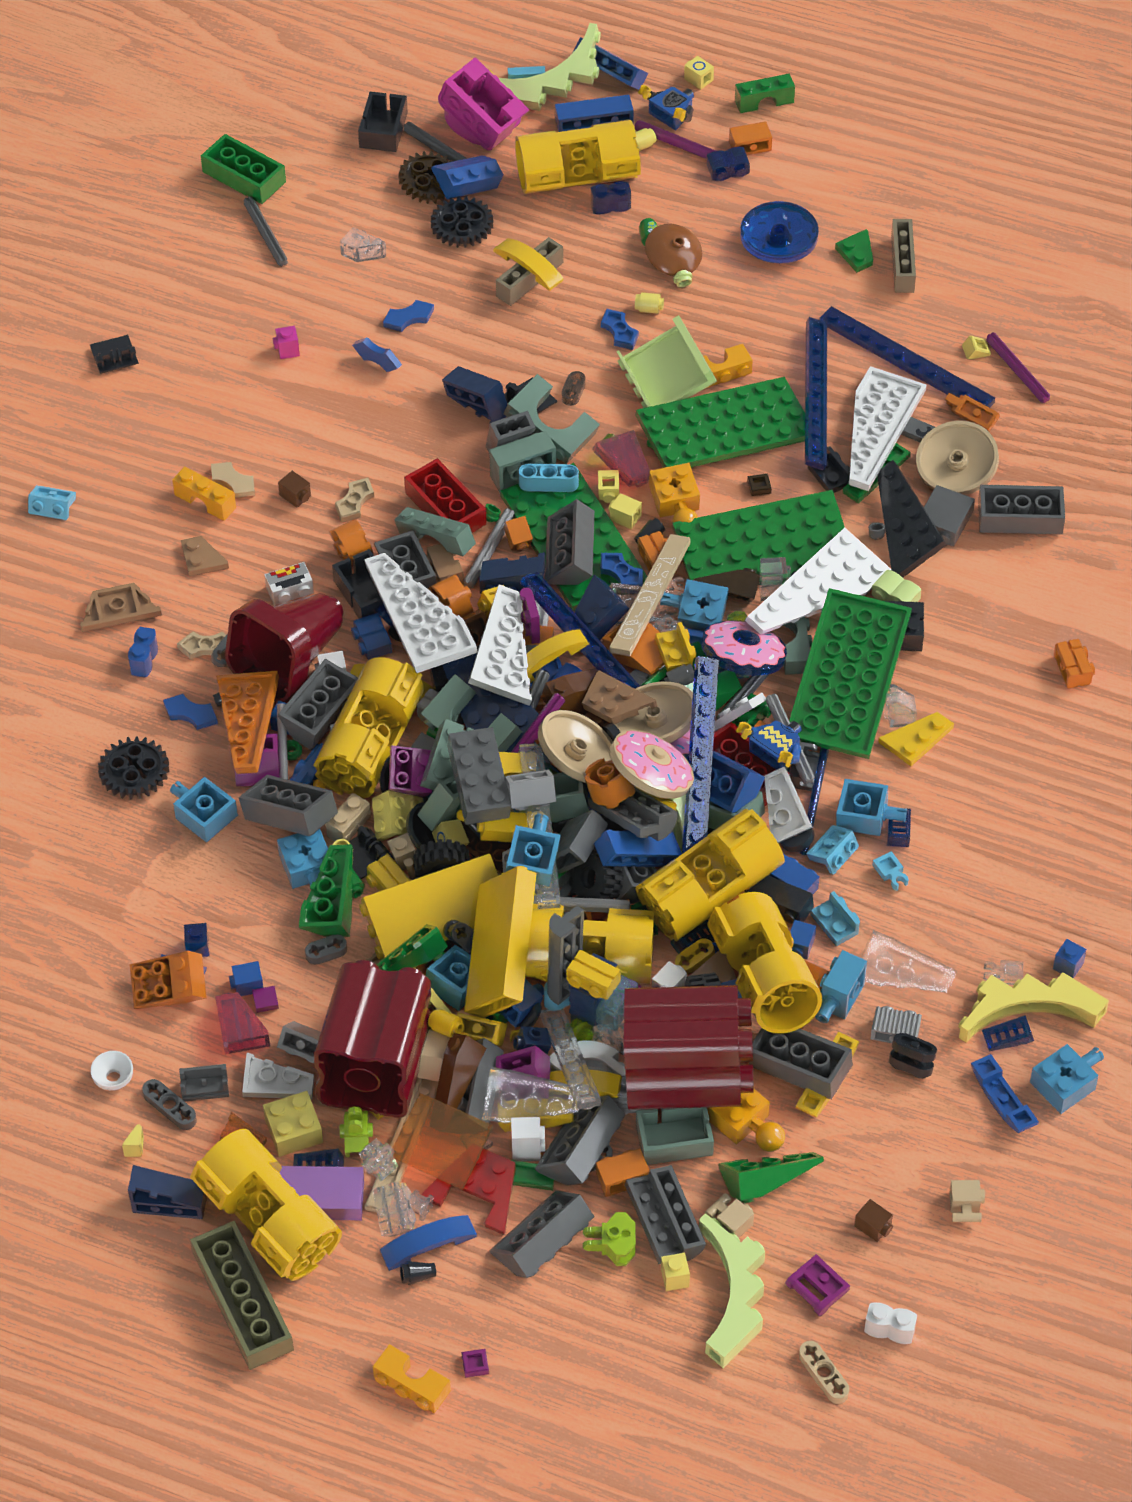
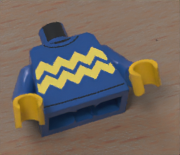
(773, 742)

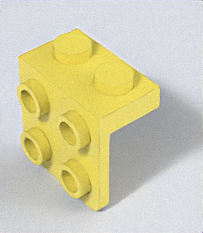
(391, 813)

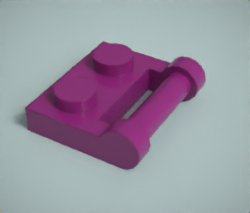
(530, 615)
(823, 1279)

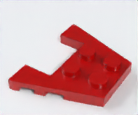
(489, 1180)

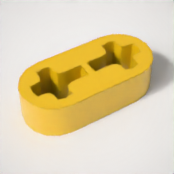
(695, 956)

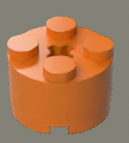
(350, 540)
(454, 595)
(607, 784)

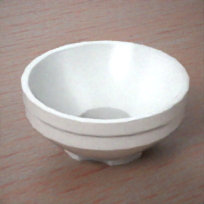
(111, 1062)

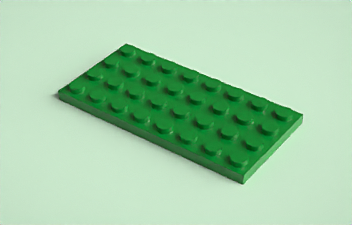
(724, 423)
(540, 505)
(740, 537)
(849, 672)

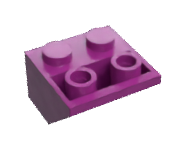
(268, 765)
(407, 770)
(528, 1061)

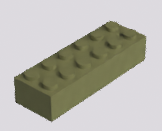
(242, 1295)

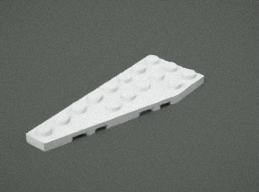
(880, 415)
(839, 565)
(424, 624)

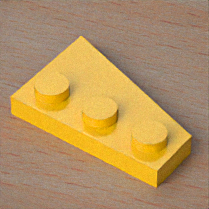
(917, 738)

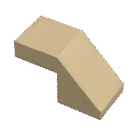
(432, 1055)

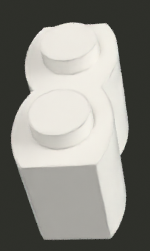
(886, 1322)

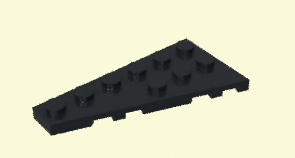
(908, 528)

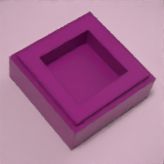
(265, 999)
(475, 1363)

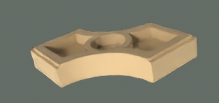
(227, 476)
(351, 504)
(198, 645)

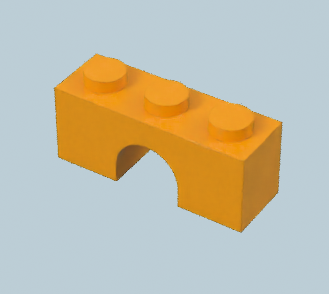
(736, 364)
(217, 498)
(426, 1391)

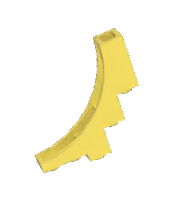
(1028, 995)

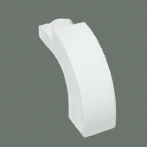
(597, 1057)

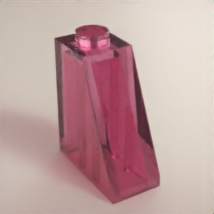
(625, 455)
(239, 1025)

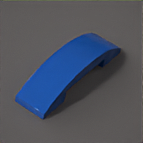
(1001, 1095)
(427, 1237)

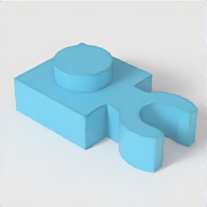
(890, 868)

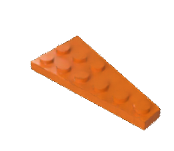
(247, 712)

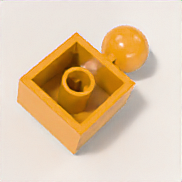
(675, 492)
(740, 1121)

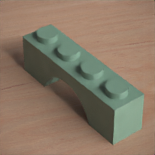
(453, 535)
(798, 648)

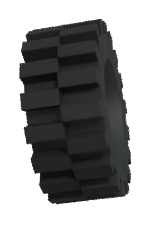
(439, 856)
(606, 882)

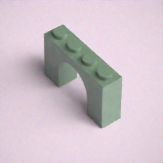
(567, 440)
(450, 703)
(441, 805)

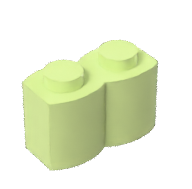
(893, 587)

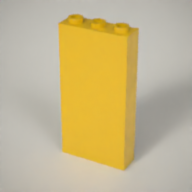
(429, 900)
(500, 942)

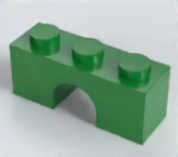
(750, 93)

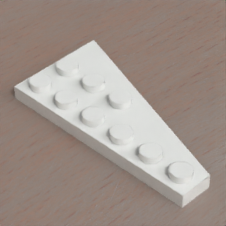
(502, 651)

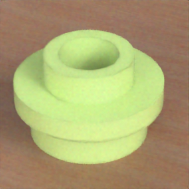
(683, 278)

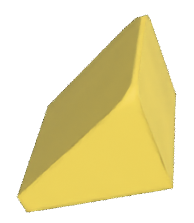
(975, 348)
(134, 1143)

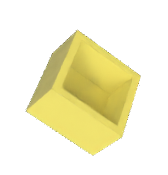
(293, 1123)

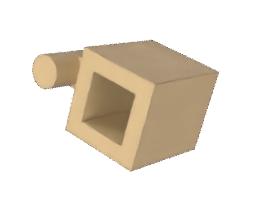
(403, 852)
(966, 1200)
(734, 1218)

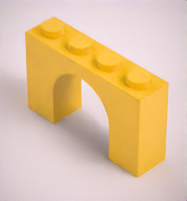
(503, 829)

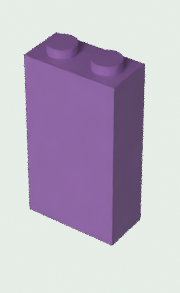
(334, 1189)

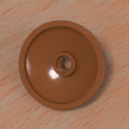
(667, 254)

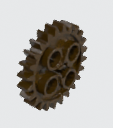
(419, 179)

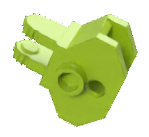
(355, 1130)
(617, 1238)

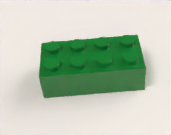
(243, 168)

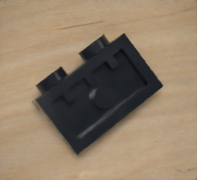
(835, 474)

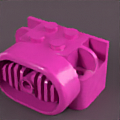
(483, 108)

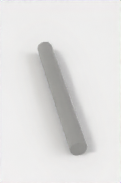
(282, 746)

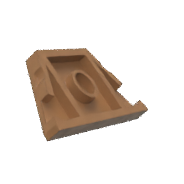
(118, 606)
(614, 699)

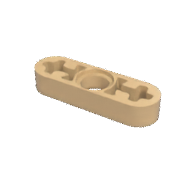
(824, 1382)

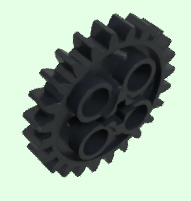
(462, 221)
(148, 763)

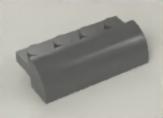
(641, 815)
(563, 946)
(665, 1214)

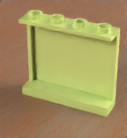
(667, 367)

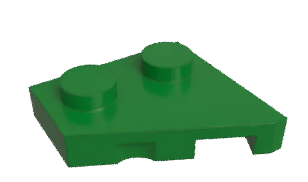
(856, 250)

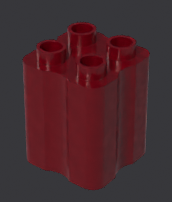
(373, 1039)
(687, 1047)

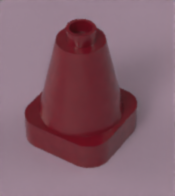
(282, 638)

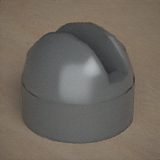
(876, 530)

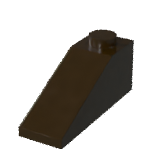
(740, 583)

